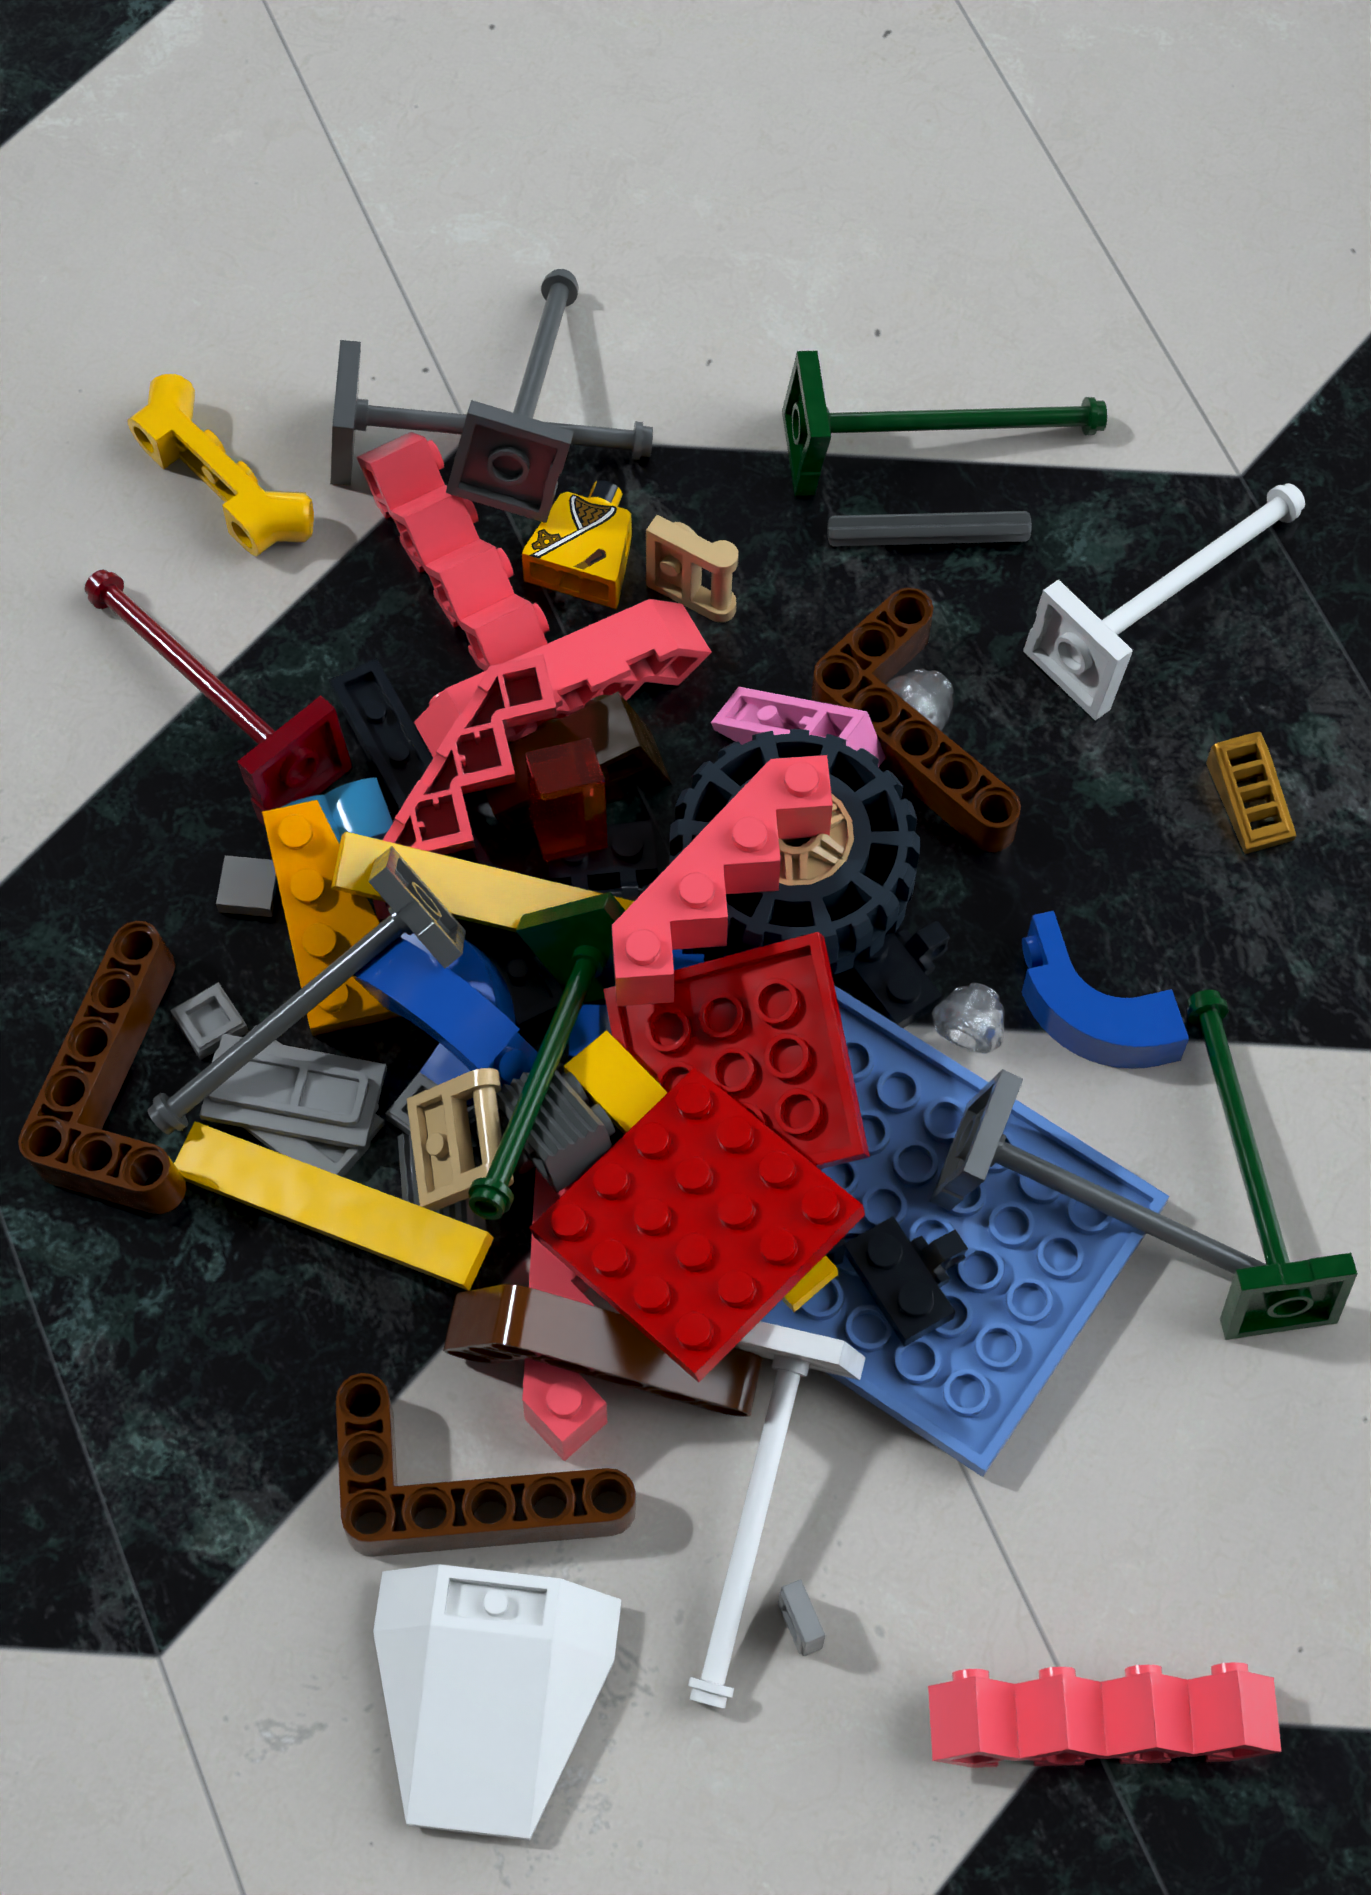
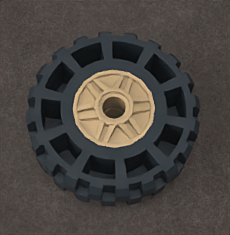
(836, 884)

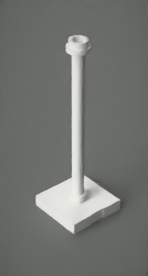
(1087, 653)
(792, 1357)

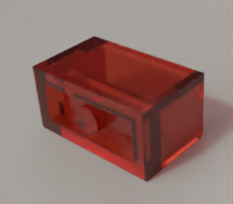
(567, 799)

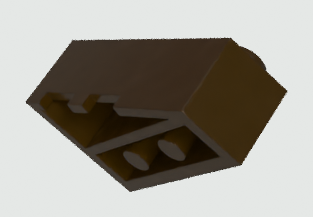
(620, 743)

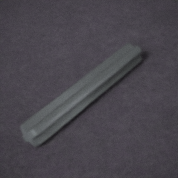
(929, 528)

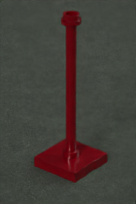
(286, 763)

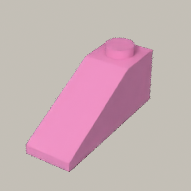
(759, 711)

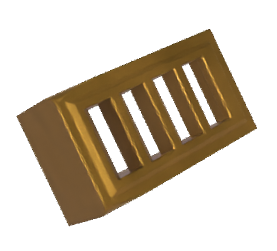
(1242, 760)

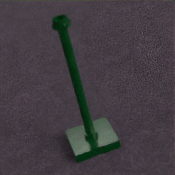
(810, 424)
(578, 952)
(1281, 1292)

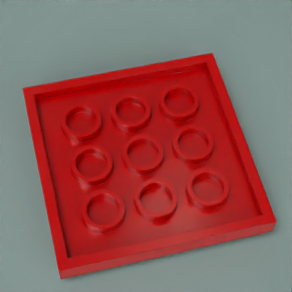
(765, 1035)
(697, 1223)

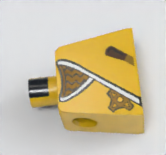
(582, 546)

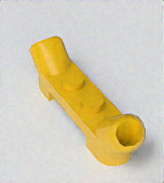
(251, 514)

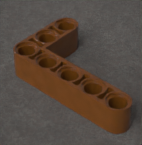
(907, 728)
(100, 1080)
(531, 1324)
(458, 1498)

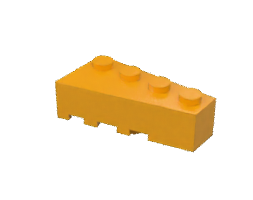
(320, 919)

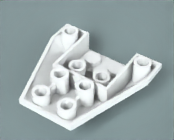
(487, 1689)

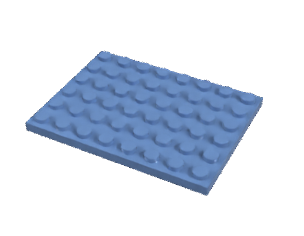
(1030, 1263)

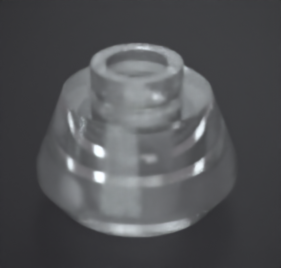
(927, 693)
(971, 1019)

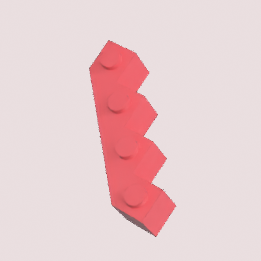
(442, 540)
(619, 653)
(471, 759)
(729, 856)
(554, 1399)
(1082, 1719)

